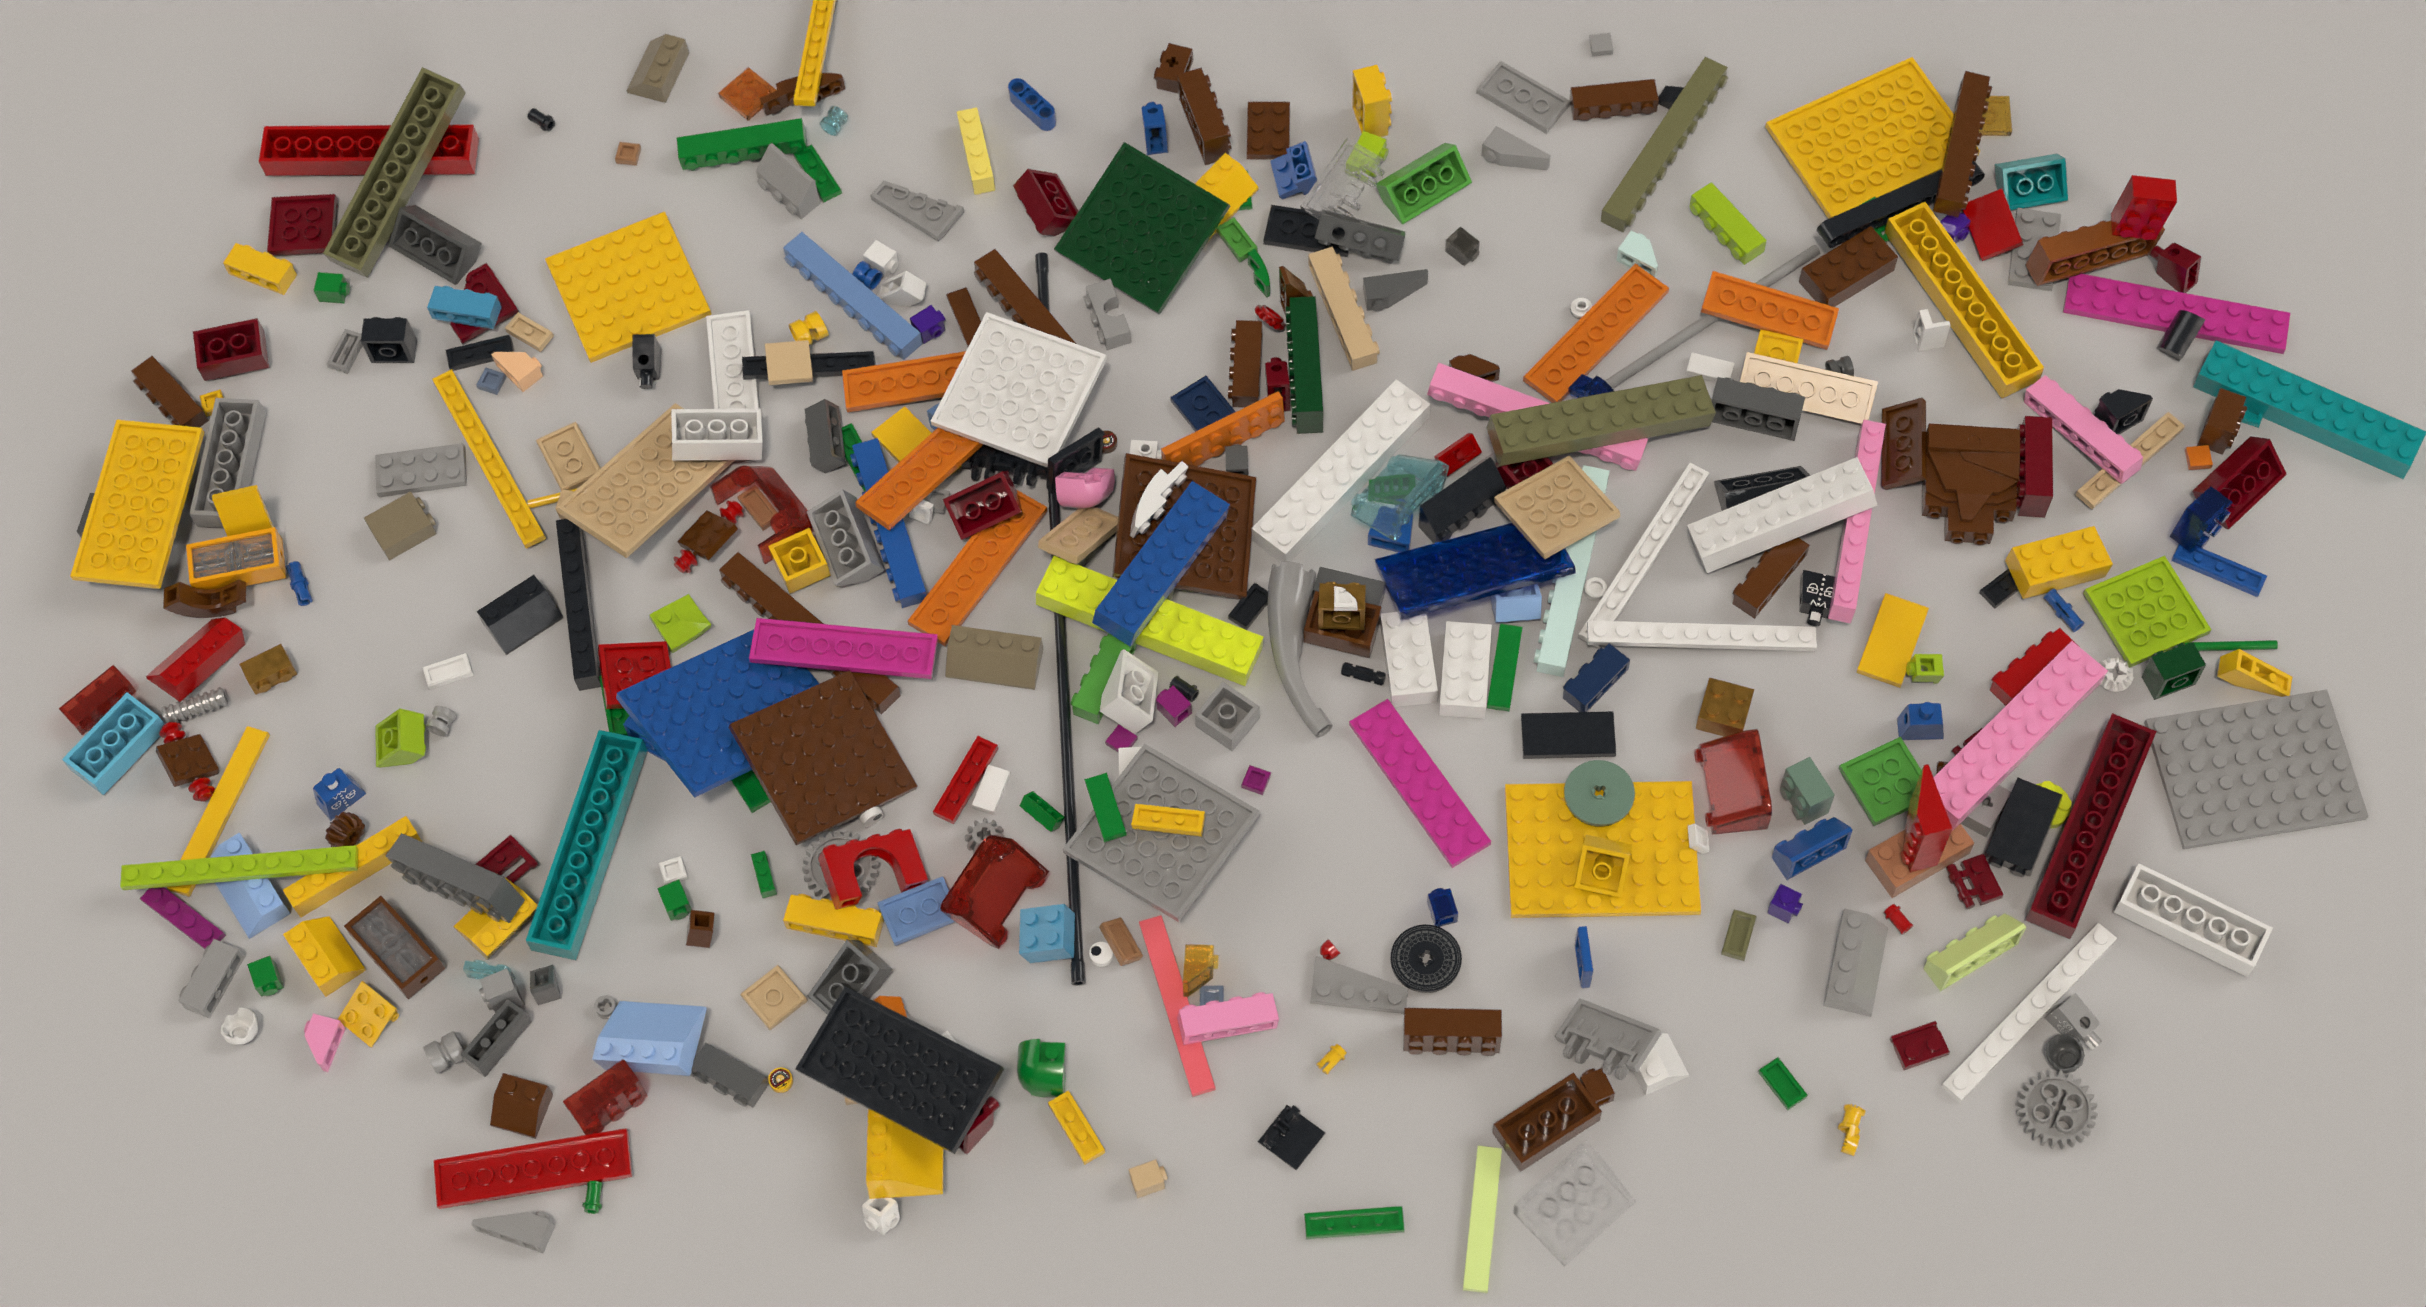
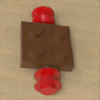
(707, 535)
(187, 761)

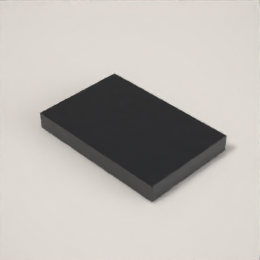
(1076, 457)

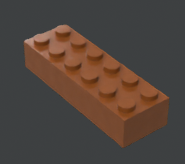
(2084, 252)

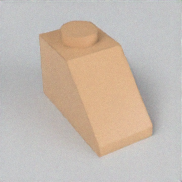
(519, 368)

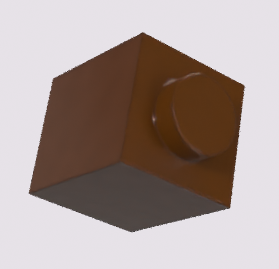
(700, 928)
(1598, 1086)

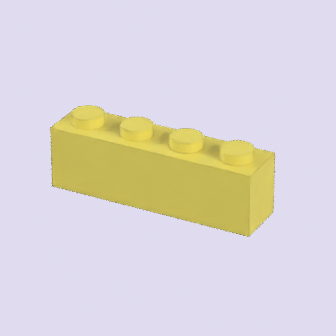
(976, 151)

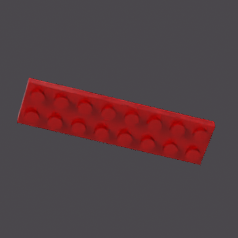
(532, 1168)

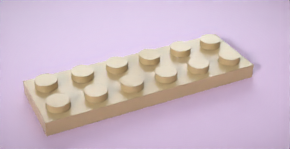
(1824, 390)

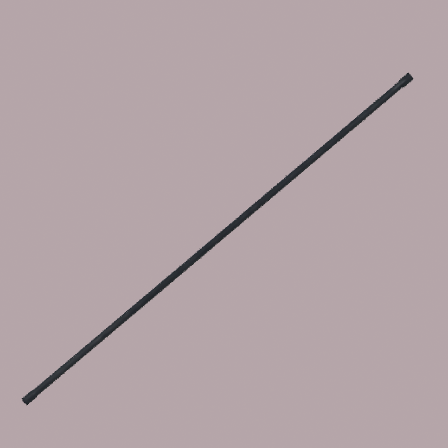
(1077, 963)

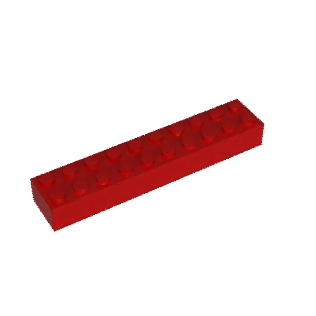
(352, 149)

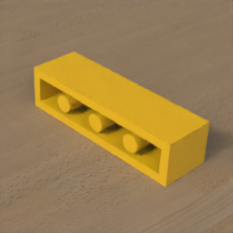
(822, 919)

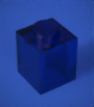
(1442, 907)

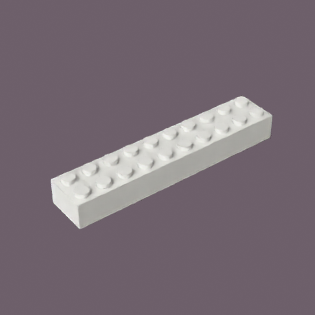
(1341, 472)

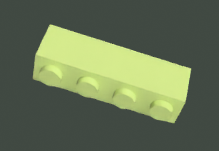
(1974, 950)

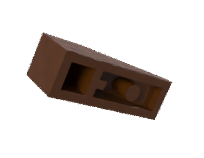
(1290, 287)

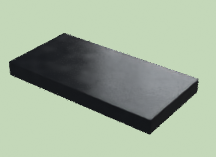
(1296, 230)
(1568, 735)

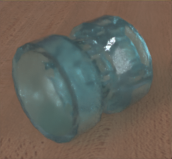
(833, 121)

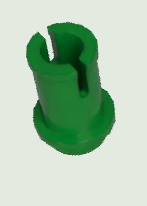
(593, 1195)

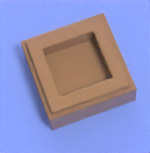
(628, 153)

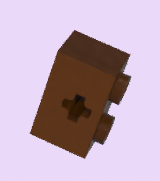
(1173, 61)

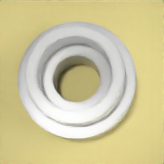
(1580, 312)

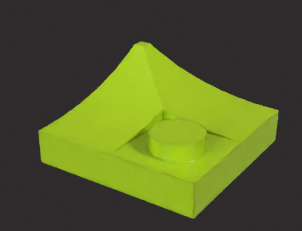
(680, 622)

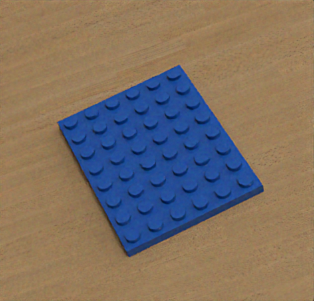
(693, 704)

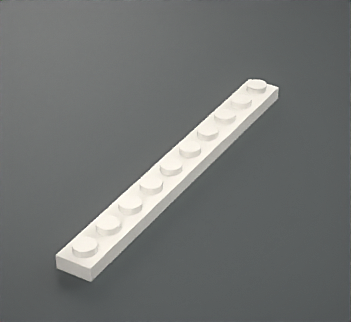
(1648, 547)
(1701, 635)
(2028, 1012)

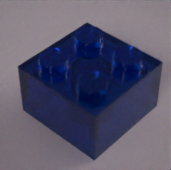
(2202, 520)

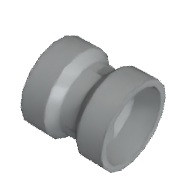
(440, 721)

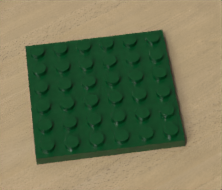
(1142, 227)

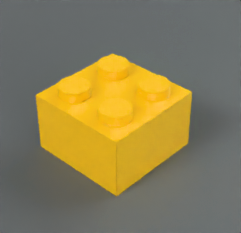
(799, 560)

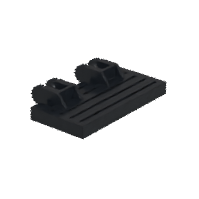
(998, 460)

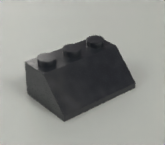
(519, 614)

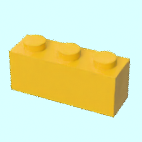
(260, 268)

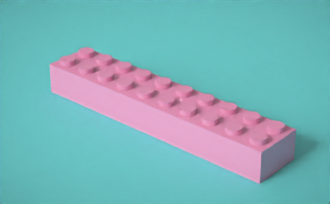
(2017, 731)

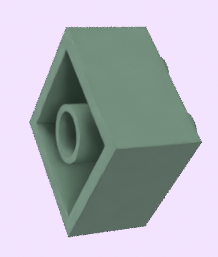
(1806, 791)

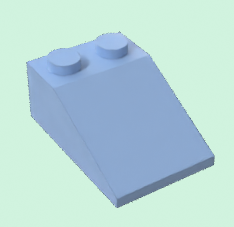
(1517, 604)

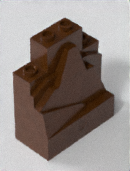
(1971, 479)

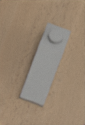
(1513, 152)
(520, 1228)

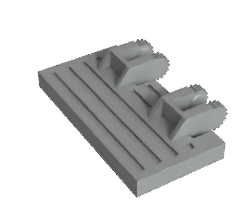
(1606, 1032)

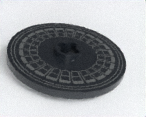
(1438, 971)

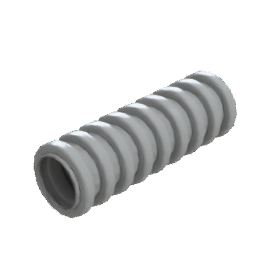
(195, 706)

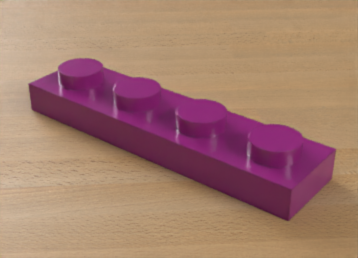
(181, 916)

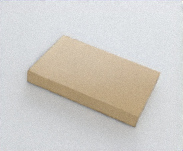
(568, 456)

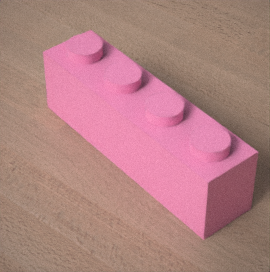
(1227, 1018)

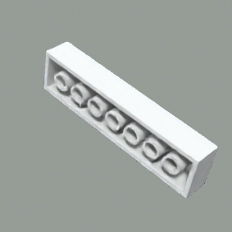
(1782, 515)

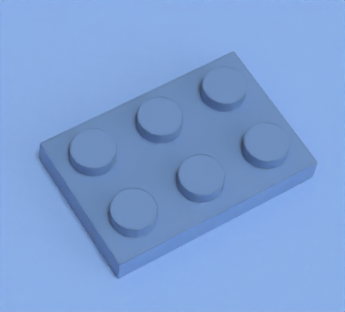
(915, 911)

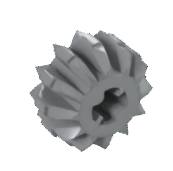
(977, 833)

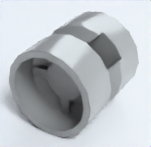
(444, 1052)

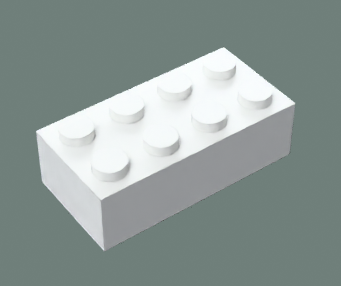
(716, 434)
(1408, 659)
(1465, 670)

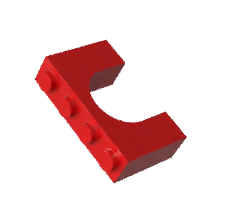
(895, 848)

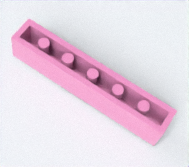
(2084, 429)

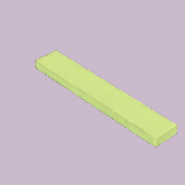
(1482, 1219)

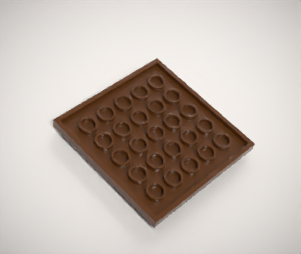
(1224, 560)
(822, 757)

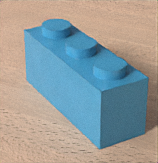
(464, 307)

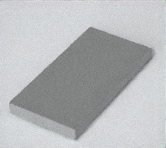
(1523, 97)

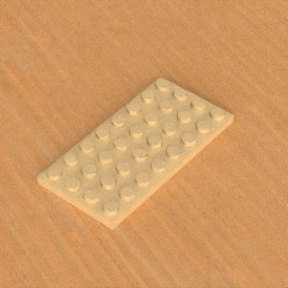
(639, 489)

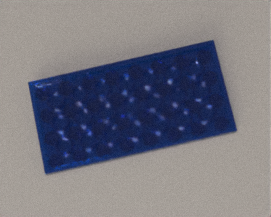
(1467, 570)

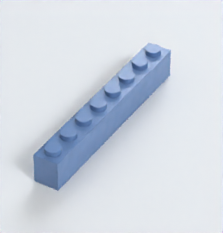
(852, 296)

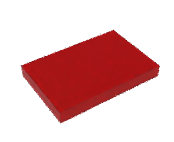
(1992, 225)

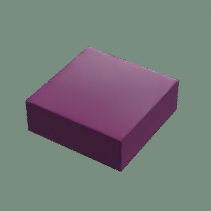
(1121, 738)
(1256, 780)

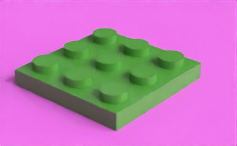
(1883, 780)

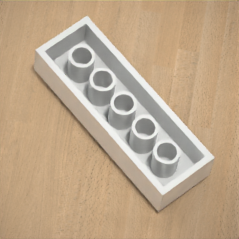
(2193, 920)

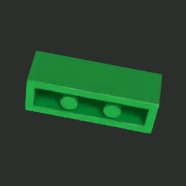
(1041, 811)
(763, 874)

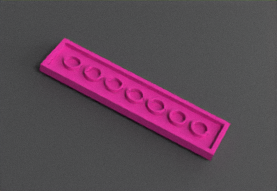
(843, 648)
(1420, 783)

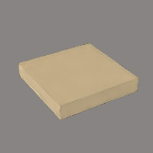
(788, 362)
(773, 997)

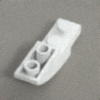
(1155, 497)

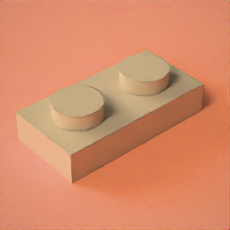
(529, 332)

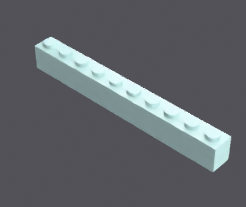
(1567, 598)

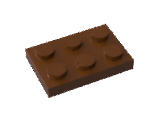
(1267, 130)

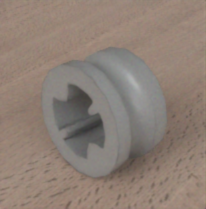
(600, 1002)

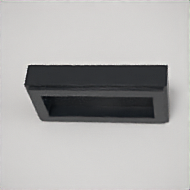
(1250, 607)

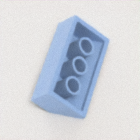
(252, 901)

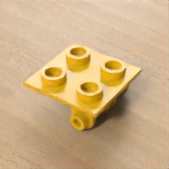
(367, 1014)

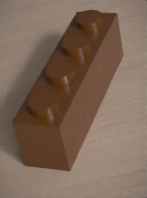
(1613, 99)
(1246, 363)
(168, 394)
(1769, 576)

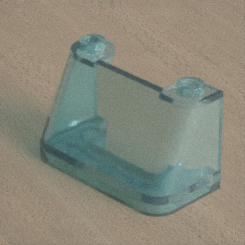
(1398, 493)

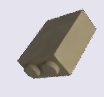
(401, 525)

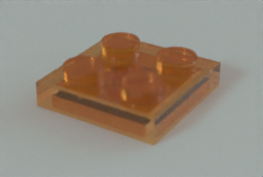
(745, 93)

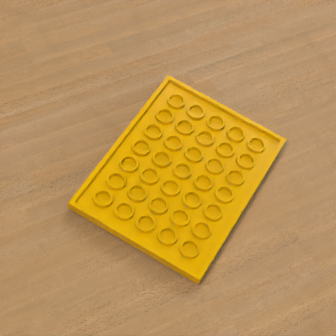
(1866, 137)
(1548, 845)

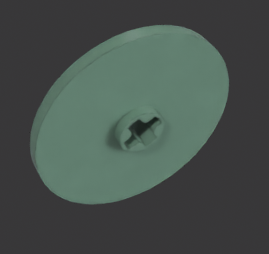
(1599, 809)

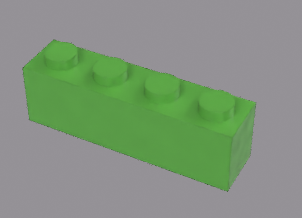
(1088, 699)

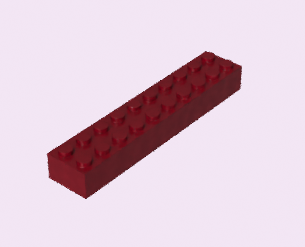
(2090, 826)

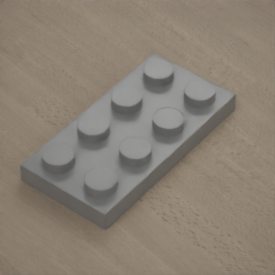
(2031, 227)
(420, 470)

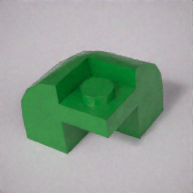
(1041, 1067)

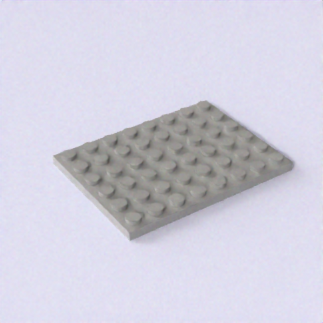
(2256, 769)

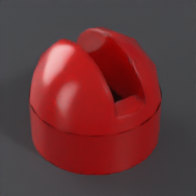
(1328, 950)

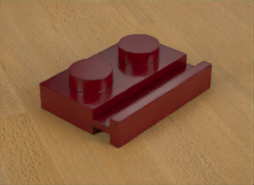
(1919, 1045)

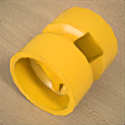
(809, 329)

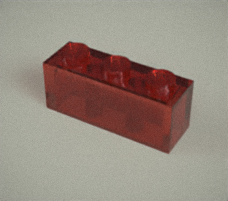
(96, 699)

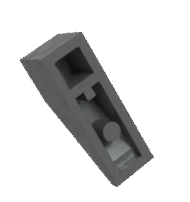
(1389, 289)

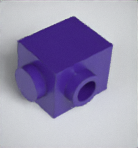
(1956, 226)
(928, 323)
(1785, 904)

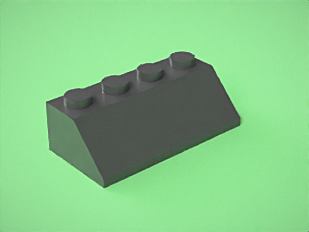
(434, 243)

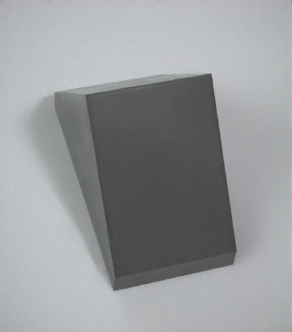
(544, 985)

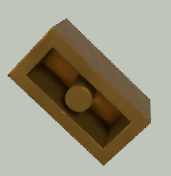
(268, 669)

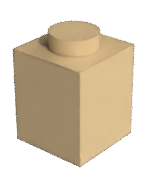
(1147, 1178)

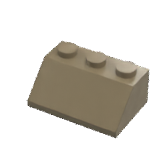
(659, 68)

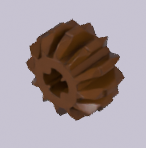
(345, 830)

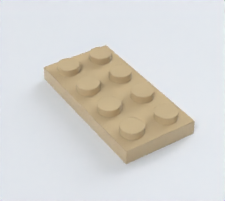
(1079, 534)

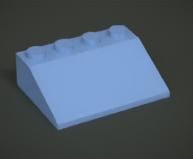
(651, 1037)

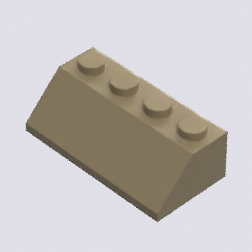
(993, 657)

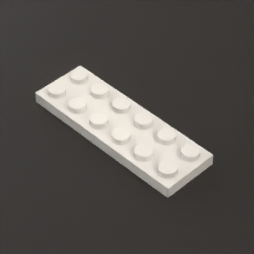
(729, 341)

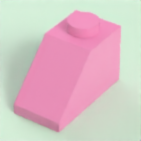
(323, 1038)

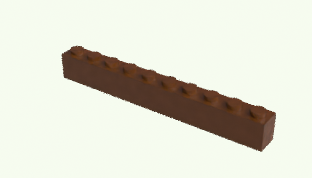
(777, 604)

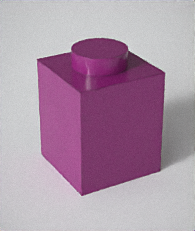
(1173, 706)

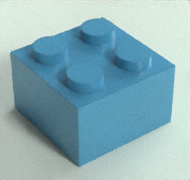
(1047, 933)

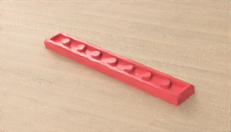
(1171, 991)

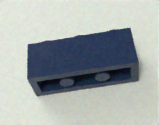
(1595, 678)

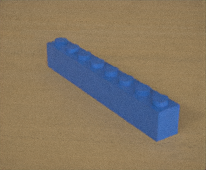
(896, 542)

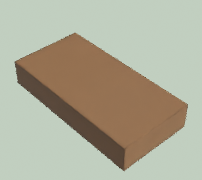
(757, 506)
(1121, 941)

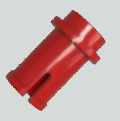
(1899, 920)

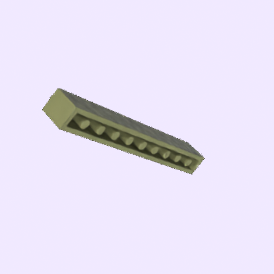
(1664, 144)

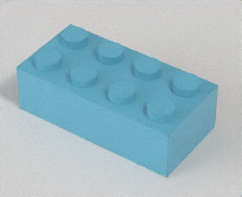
(114, 743)

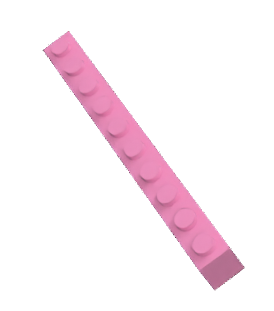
(1491, 398)
(1856, 529)

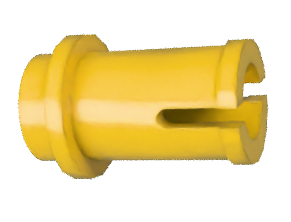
(1332, 1058)

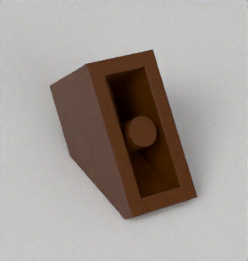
(1476, 366)

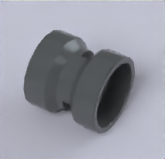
(1843, 365)

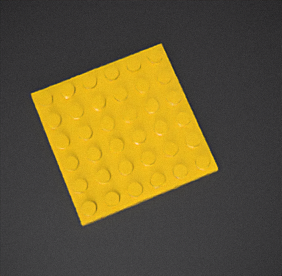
(627, 286)

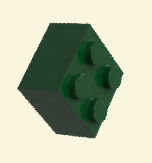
(2173, 670)

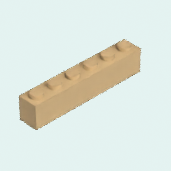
(1343, 309)

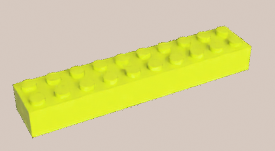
(1171, 631)

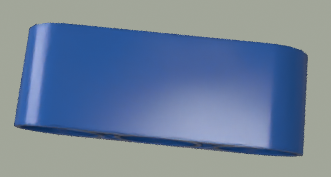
(1022, 97)

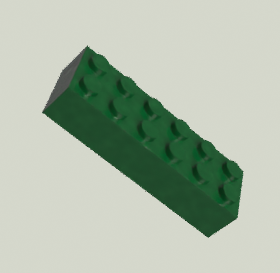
(1304, 365)

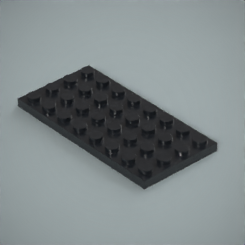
(900, 1069)

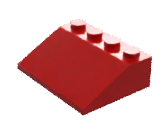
(1926, 825)

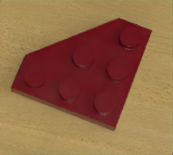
(484, 281)

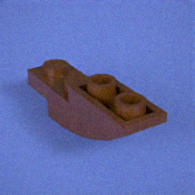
(772, 103)

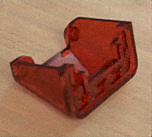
(1735, 783)
(992, 887)

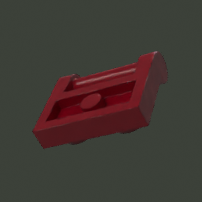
(505, 856)

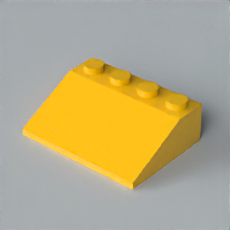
(900, 1161)

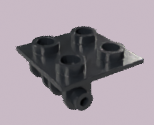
(1291, 1137)

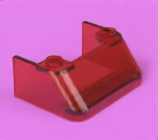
(791, 513)

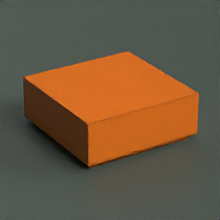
(2198, 457)

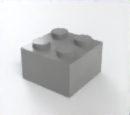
(1227, 716)

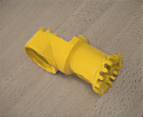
(1850, 1128)

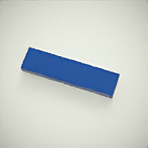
(2221, 569)

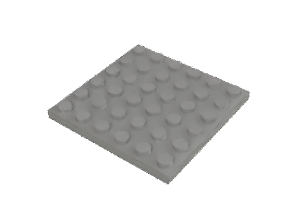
(1163, 866)

